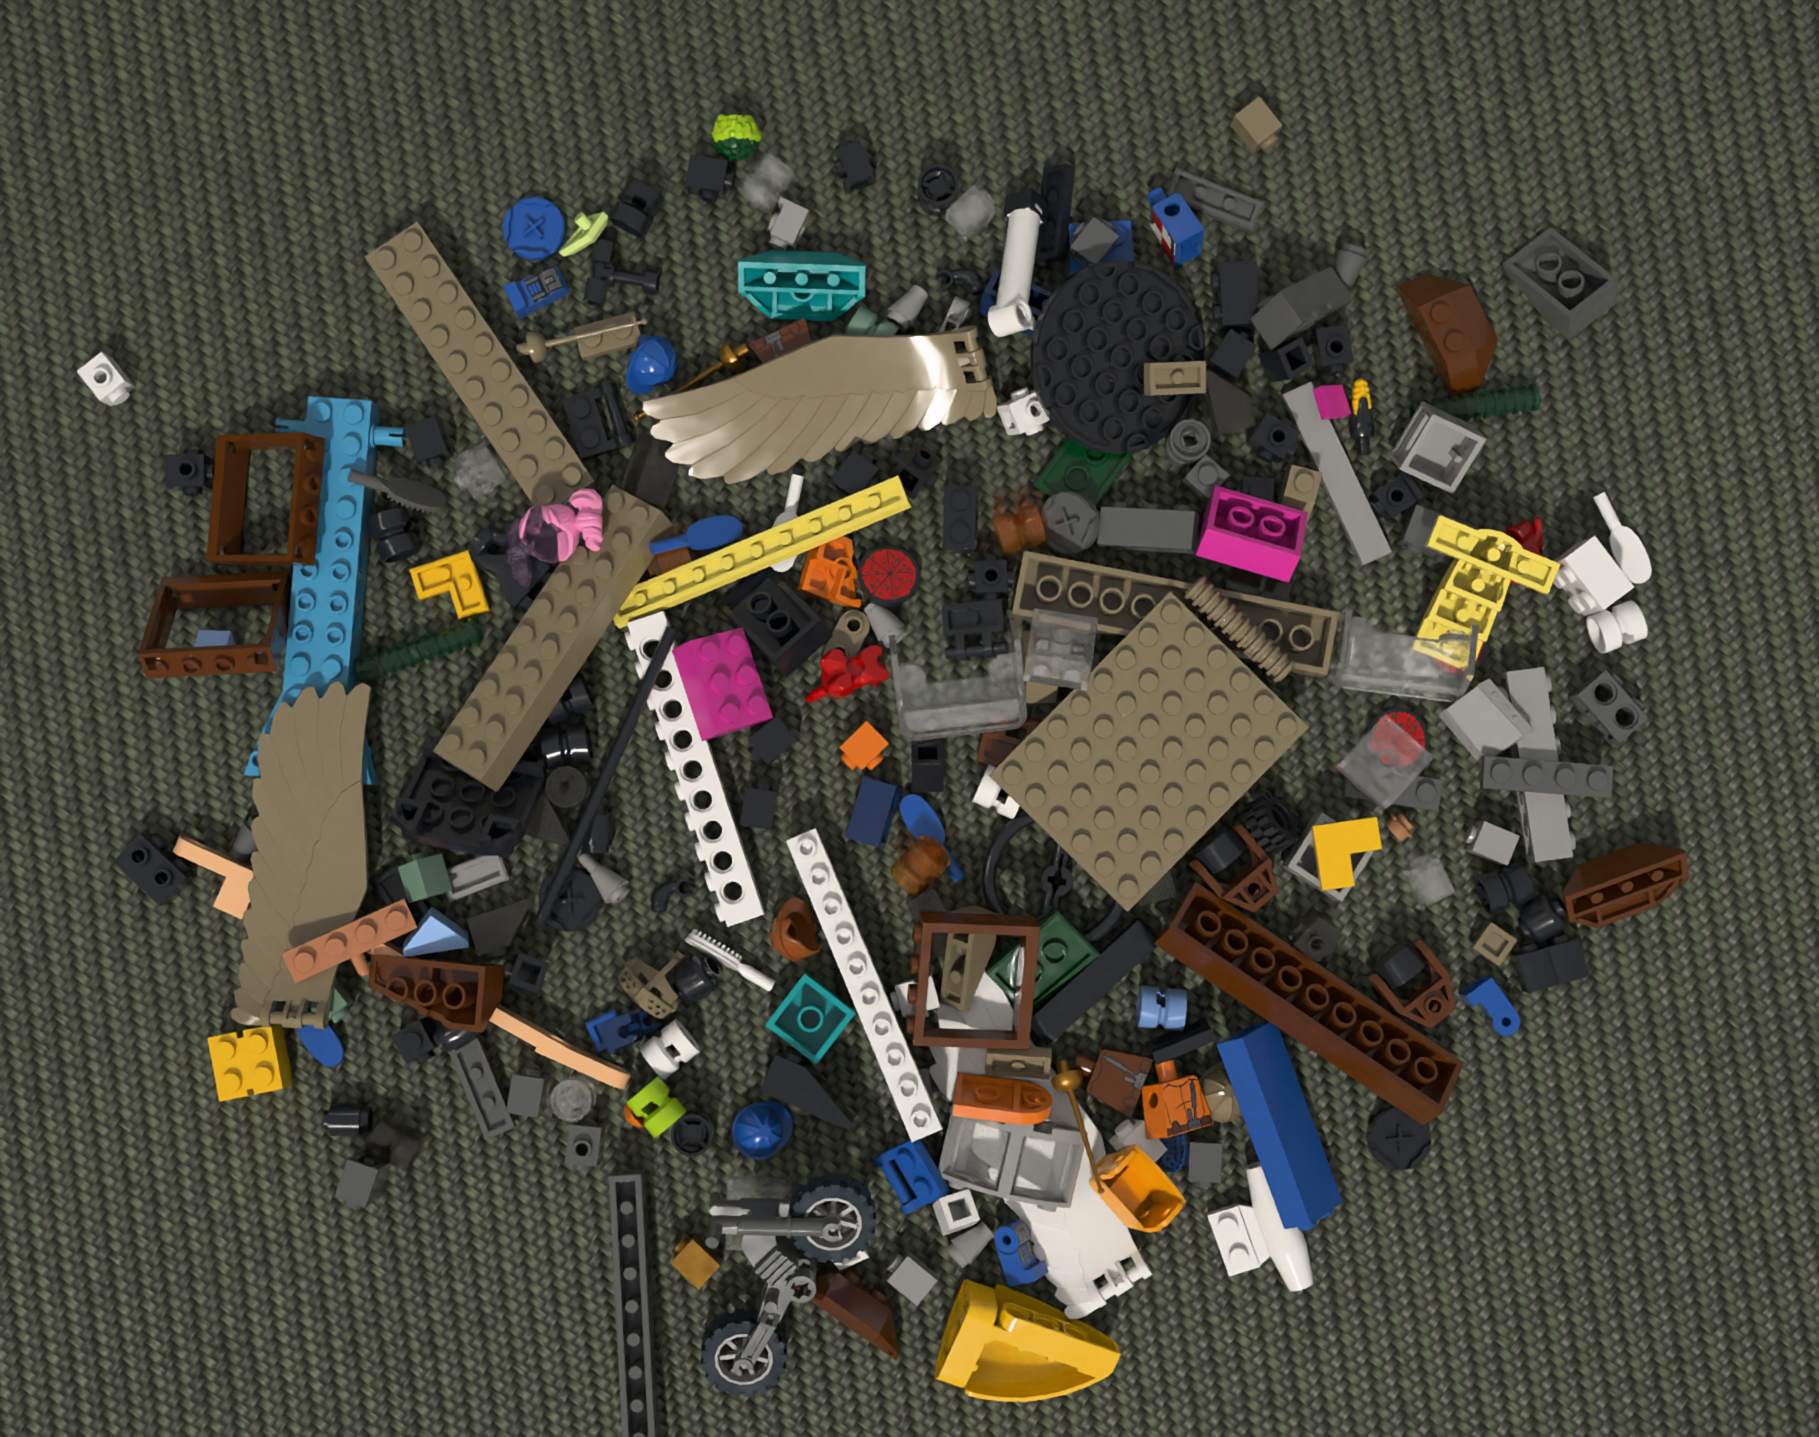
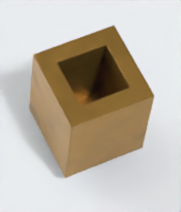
(695, 1260)

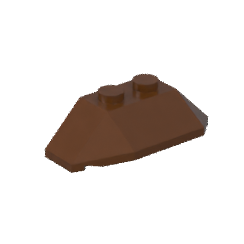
(1451, 329)
(1623, 883)
(857, 1307)

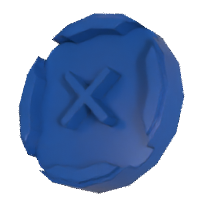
(534, 228)

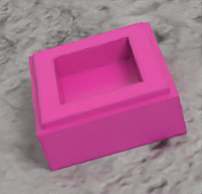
(1332, 402)

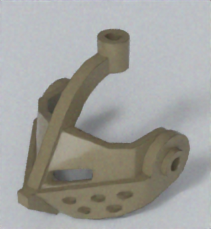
(641, 993)

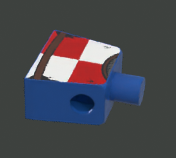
(1175, 226)

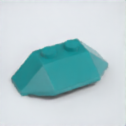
(801, 284)

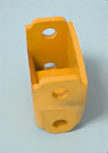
(1137, 1189)

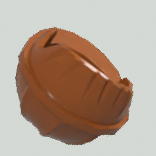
(793, 931)

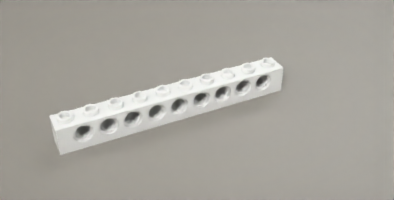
(749, 905)
(864, 985)

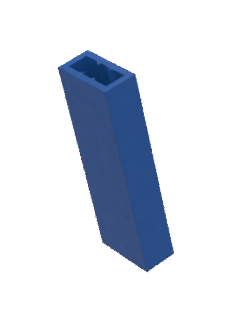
(1280, 1125)

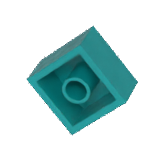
(811, 1017)

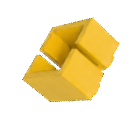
(250, 1063)

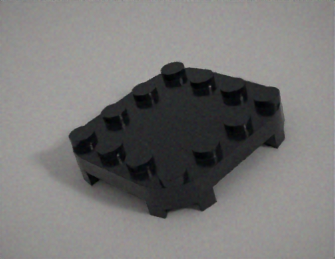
(462, 814)

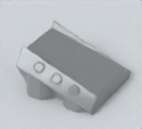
(1486, 721)

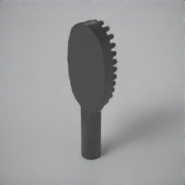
(403, 490)

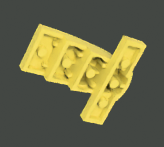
(1478, 578)

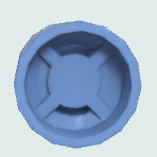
(1161, 1008)

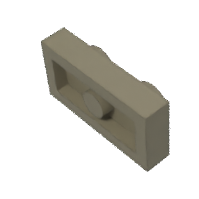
(610, 341)
(1174, 378)
(1019, 1062)

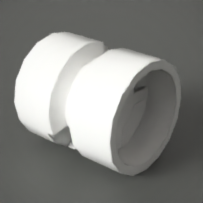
(1612, 628)
(988, 796)
(659, 1054)

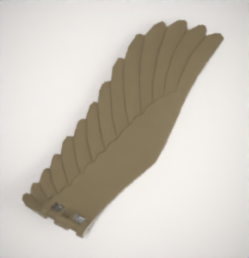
(824, 399)
(309, 851)

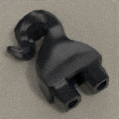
(496, 564)

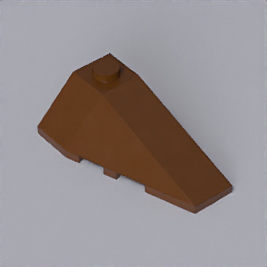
(448, 990)

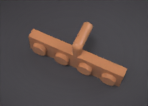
(349, 942)

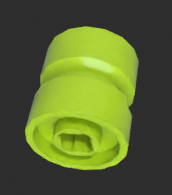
(668, 1109)

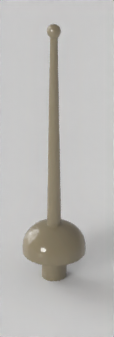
(538, 347)

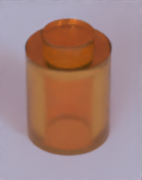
(669, 560)

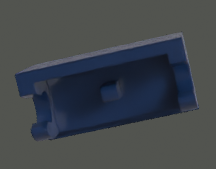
(873, 812)
(626, 1029)

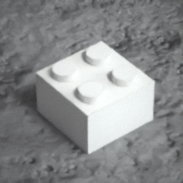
(1590, 577)

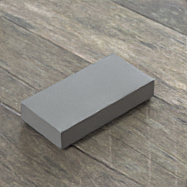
(476, 876)

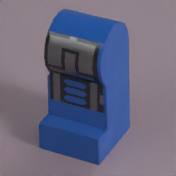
(537, 291)
(1498, 1011)
(1017, 1254)

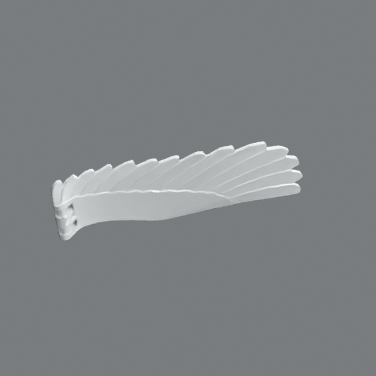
(1075, 1240)

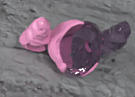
(554, 532)

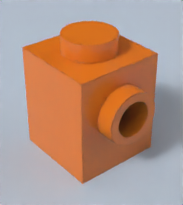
(863, 748)

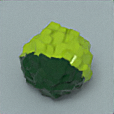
(736, 136)

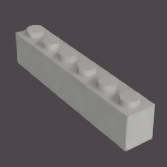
(1541, 814)

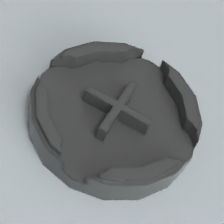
(1070, 522)

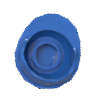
(651, 364)
(761, 1129)

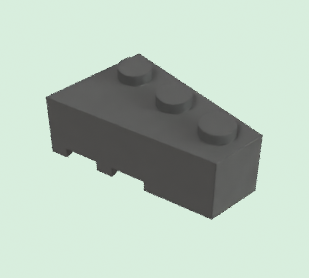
(1300, 306)
(1149, 529)

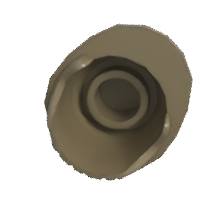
(1219, 1094)

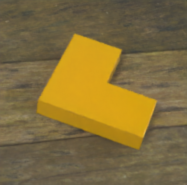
(453, 574)
(1334, 845)

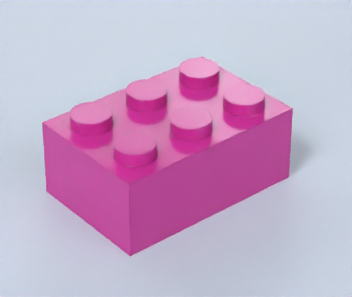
(1252, 534)
(722, 683)

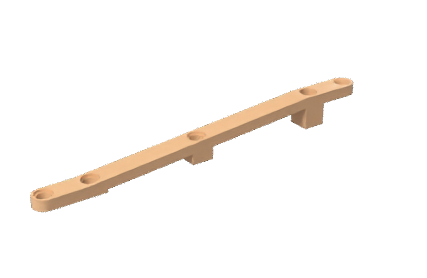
(235, 900)

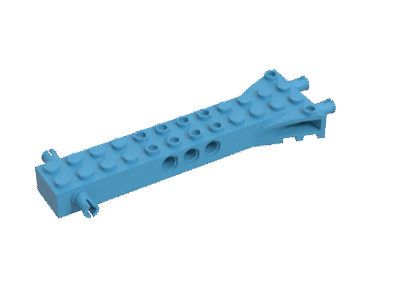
(331, 594)

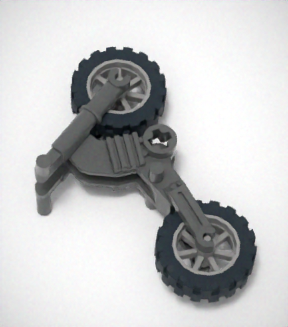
(815, 1225)

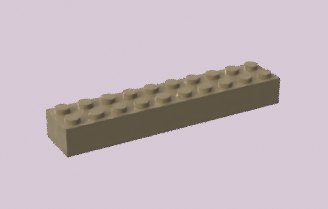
(479, 368)
(1126, 597)
(552, 642)

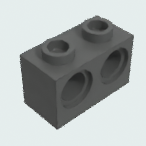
(1603, 713)

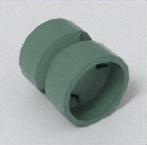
(866, 323)

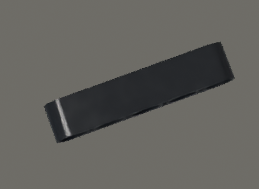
(1093, 981)

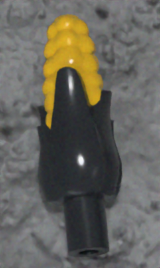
(1361, 419)

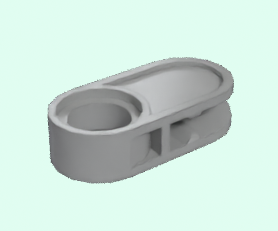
(955, 315)

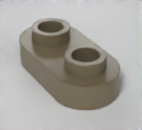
(848, 640)

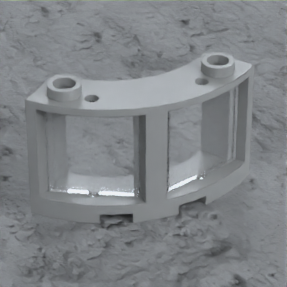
(1013, 1160)

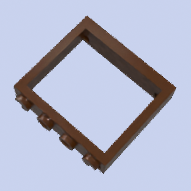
(230, 490)
(209, 592)
(969, 923)

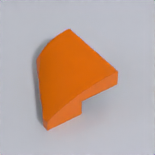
(831, 573)

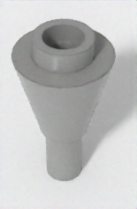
(610, 885)

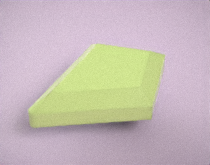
(586, 234)

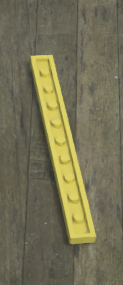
(764, 550)

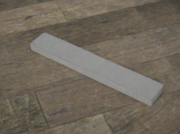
(1337, 476)

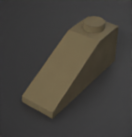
(965, 963)

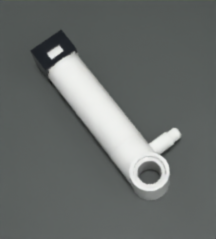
(1025, 215)

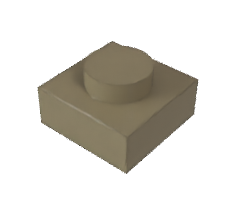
(1493, 943)

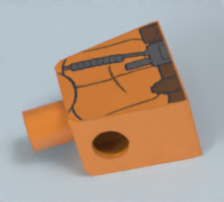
(1173, 1104)

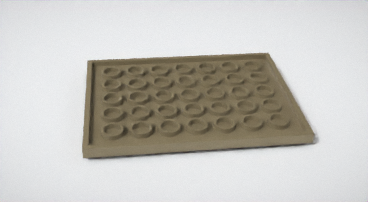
(1149, 751)

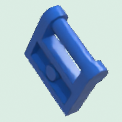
(917, 1169)

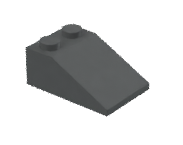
(1562, 282)

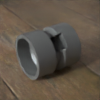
(1187, 443)

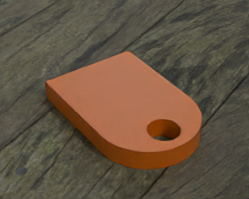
(1000, 1099)

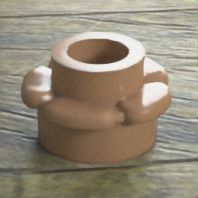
(1399, 826)

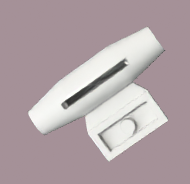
(1255, 1233)

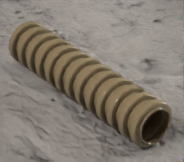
(1240, 629)

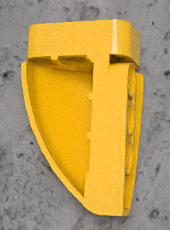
(1019, 1347)

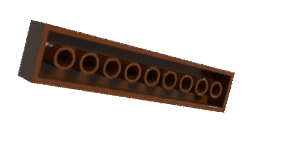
(1310, 1004)

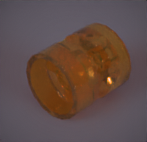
(1019, 529)
(920, 865)

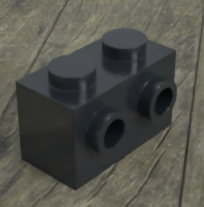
(155, 868)

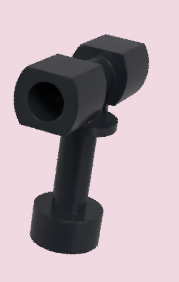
(607, 274)

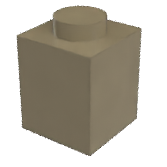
(1257, 126)

